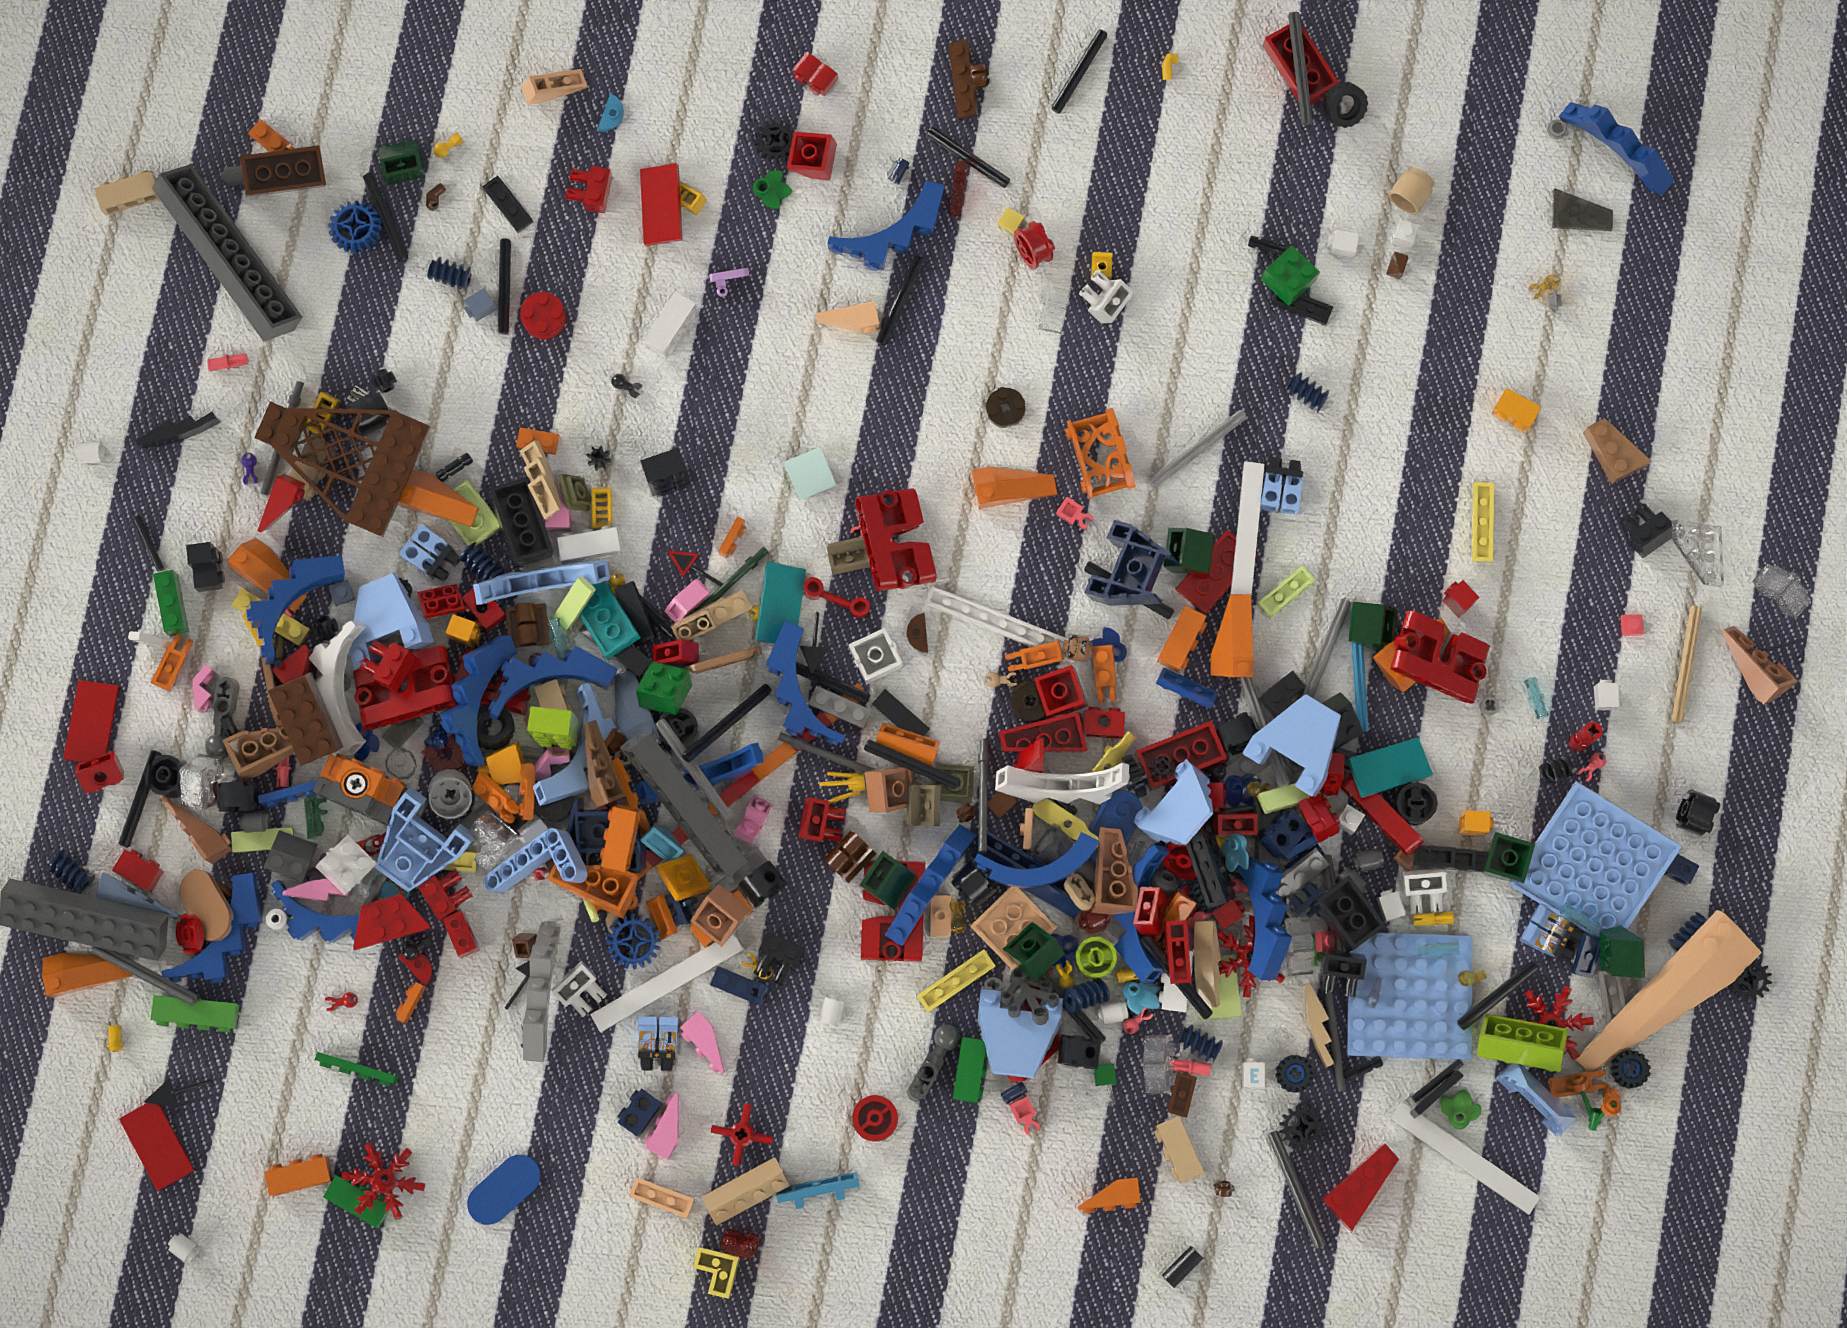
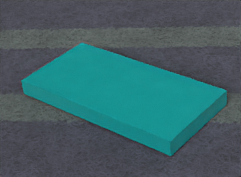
(779, 600)
(608, 621)
(1389, 767)

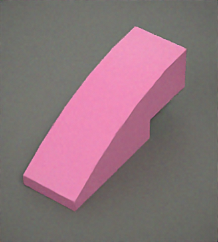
(314, 890)

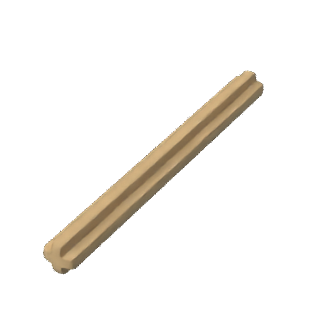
(1686, 664)

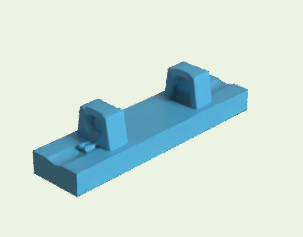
(832, 1184)

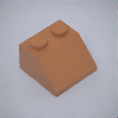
(888, 788)
(720, 915)

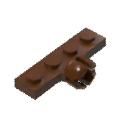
(966, 78)

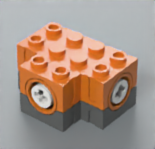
(359, 788)

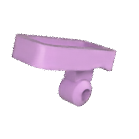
(720, 278)

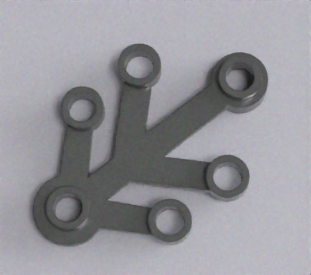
(1039, 1013)

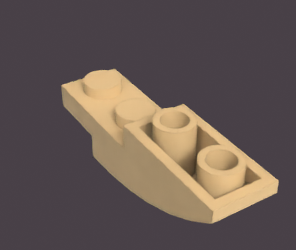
(711, 615)

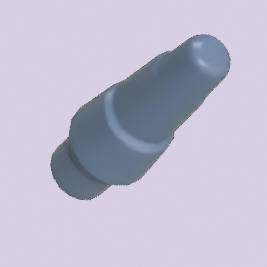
(1374, 994)

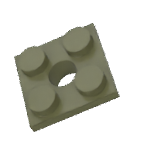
(575, 492)
(964, 791)

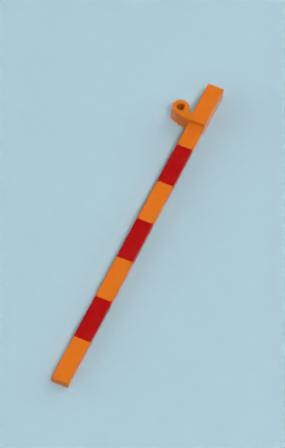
(741, 787)

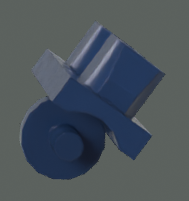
(1299, 906)
(683, 908)

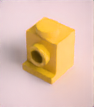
(1102, 259)

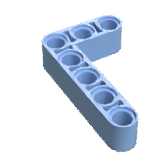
(535, 858)

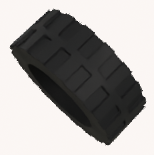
(1357, 111)
(503, 737)

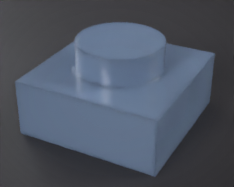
(341, 593)

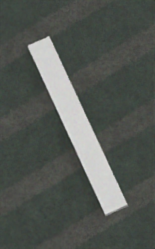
(1247, 528)
(991, 619)
(665, 983)
(1465, 1158)

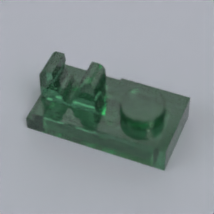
(313, 816)

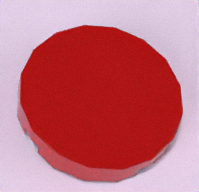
(190, 933)

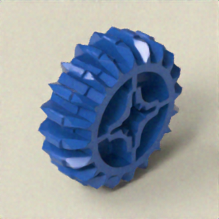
(339, 224)
(616, 942)

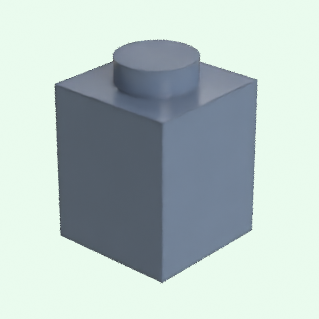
(479, 305)

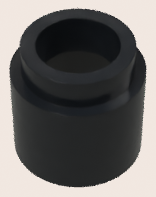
(370, 423)

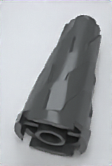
(1055, 845)

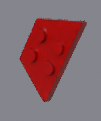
(387, 921)

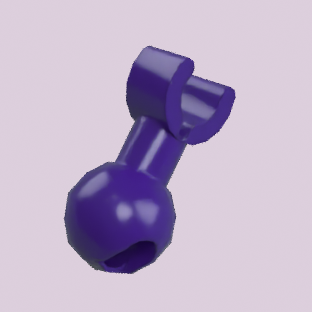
(249, 465)

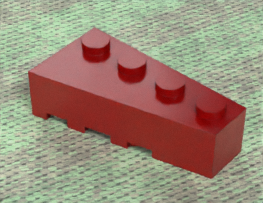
(1059, 735)
(1356, 1191)

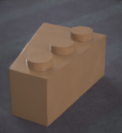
(1614, 451)

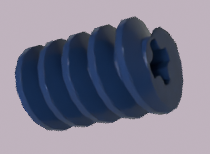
(449, 274)
(1308, 392)
(479, 563)
(69, 873)
(1687, 932)
(1086, 995)
(1199, 1043)

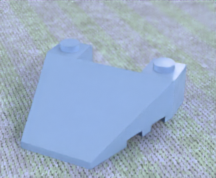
(387, 612)
(1302, 734)
(1181, 810)
(414, 848)
(1017, 1043)
(1557, 1116)

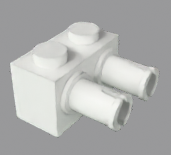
(1110, 301)
(1425, 882)
(573, 984)

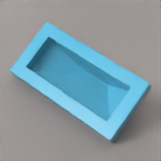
(662, 842)

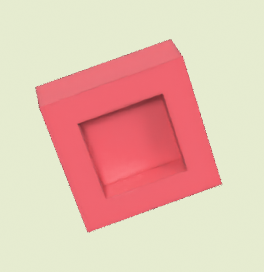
(1632, 625)
(1325, 940)

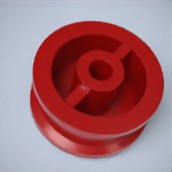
(1034, 244)
(543, 315)
(1179, 861)
(875, 1118)

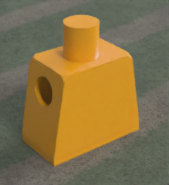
(504, 764)

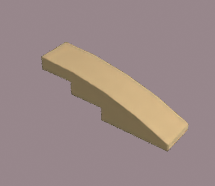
(541, 478)
(1206, 962)
(1316, 1016)

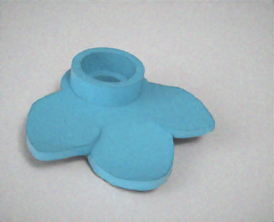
(1235, 852)
(1143, 996)

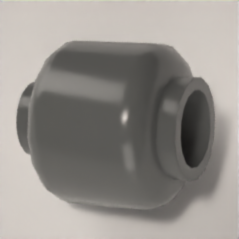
(1166, 881)

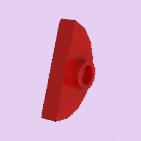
(419, 967)

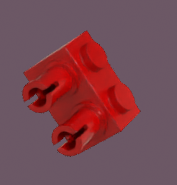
(597, 190)
(393, 667)
(814, 820)
(438, 899)

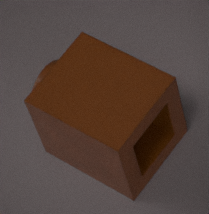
(1001, 804)

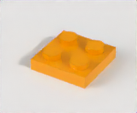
(683, 877)

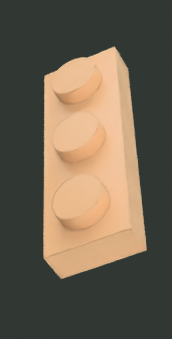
(661, 1197)

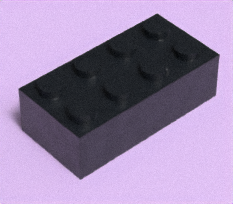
(520, 522)
(1348, 728)

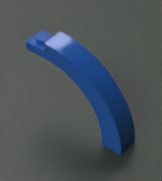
(1045, 875)

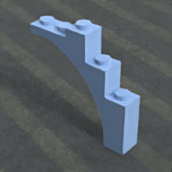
(540, 579)
(572, 778)

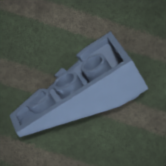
(629, 716)
(117, 891)

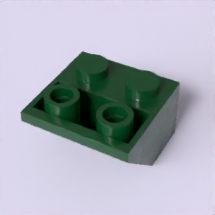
(401, 162)
(1191, 550)
(1372, 625)
(888, 880)

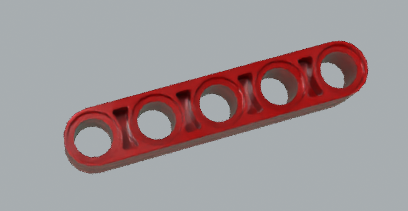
(1384, 817)

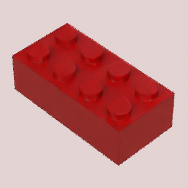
(1319, 75)
(1197, 745)

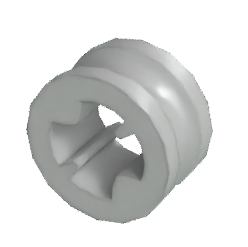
(1483, 705)
(997, 983)

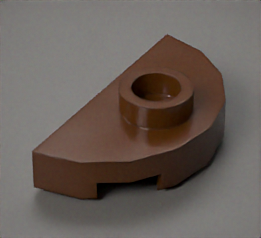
(917, 633)
(615, 740)

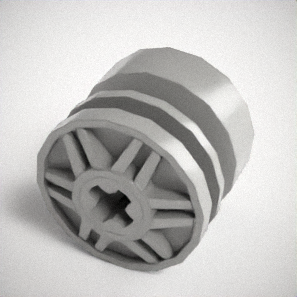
(447, 804)

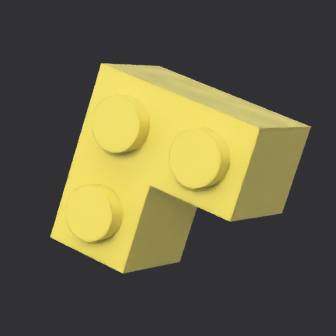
(723, 1269)

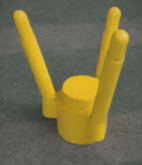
(854, 781)

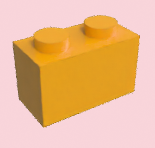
(1516, 410)
(463, 631)
(1475, 823)

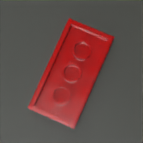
(661, 204)
(1206, 589)
(91, 721)
(157, 1145)

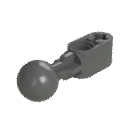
(214, 745)
(946, 1039)

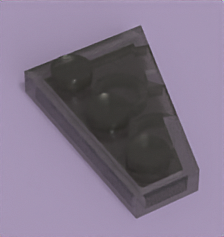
(1579, 214)

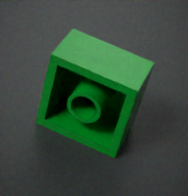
(1290, 275)
(664, 688)

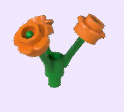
(1610, 1104)

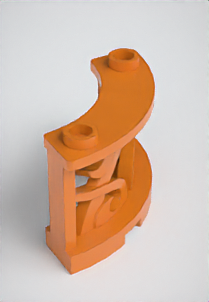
(1107, 425)

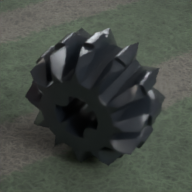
(1556, 769)

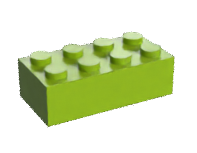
(554, 727)
(1522, 1042)

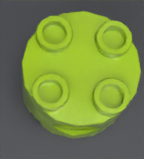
(1095, 957)

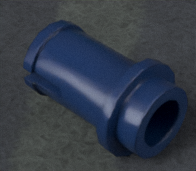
(899, 170)
(1014, 1092)

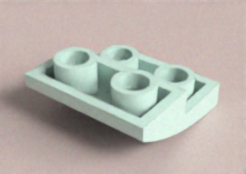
(809, 473)

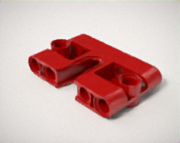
(886, 557)
(1422, 660)
(421, 697)
(873, 932)

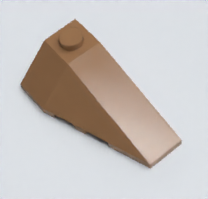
(257, 751)
(602, 776)

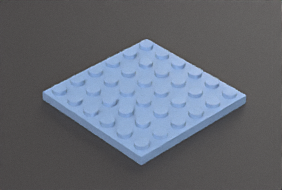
(1596, 860)
(1416, 1000)

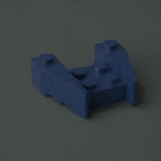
(1134, 570)
(588, 831)

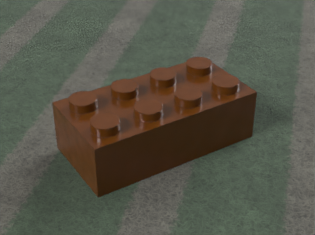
(282, 171)
(305, 719)

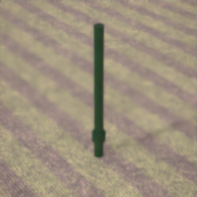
(750, 563)

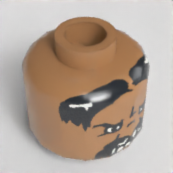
(1077, 648)

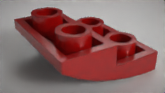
(440, 601)

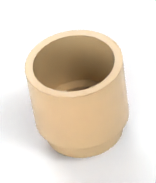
(1411, 190)

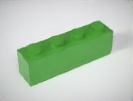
(203, 1013)

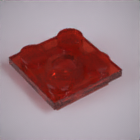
(435, 756)
(740, 1244)

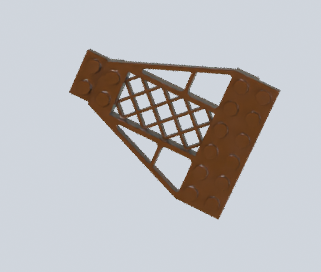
(387, 470)

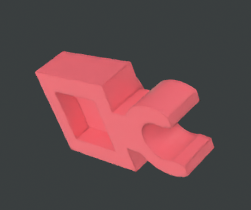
(1071, 512)
(1024, 1112)

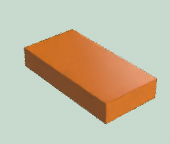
(661, 916)

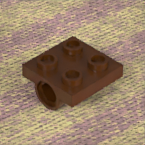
(528, 624)
(849, 856)

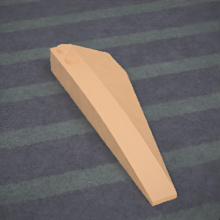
(1695, 972)

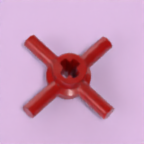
(751, 1136)

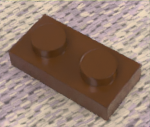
(1181, 1094)

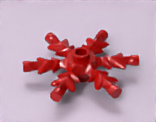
(1241, 960)
(1545, 1017)
(383, 1187)

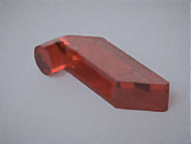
(958, 189)

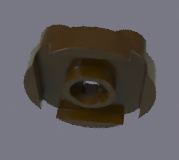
(1007, 418)
(1018, 701)

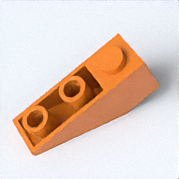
(1119, 1192)

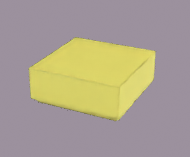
(1010, 220)

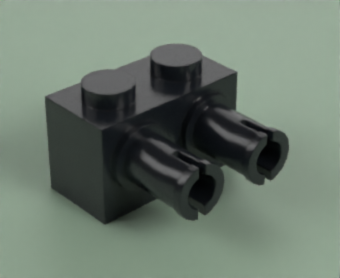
(1651, 534)
(781, 952)
(1342, 964)

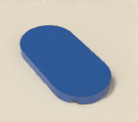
(1117, 814)
(503, 1189)

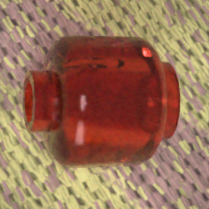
(1093, 922)

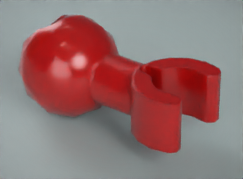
(347, 1000)

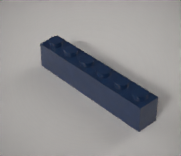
(1010, 856)

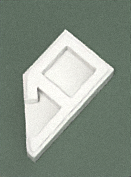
(148, 640)

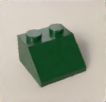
(1508, 858)
(1034, 951)
(1622, 953)

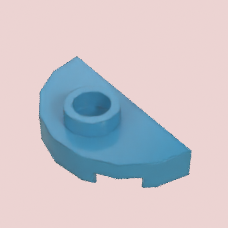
(612, 114)

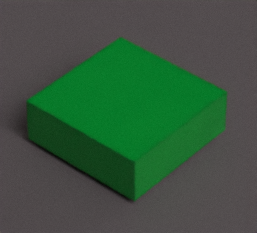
(1105, 1075)

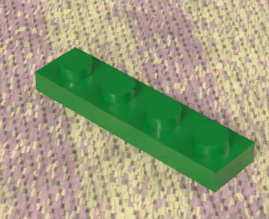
(364, 1072)

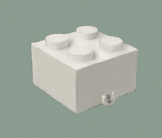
(875, 656)
(345, 865)

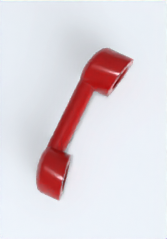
(858, 607)

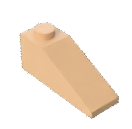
(552, 86)
(854, 318)

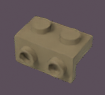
(847, 555)
(924, 805)

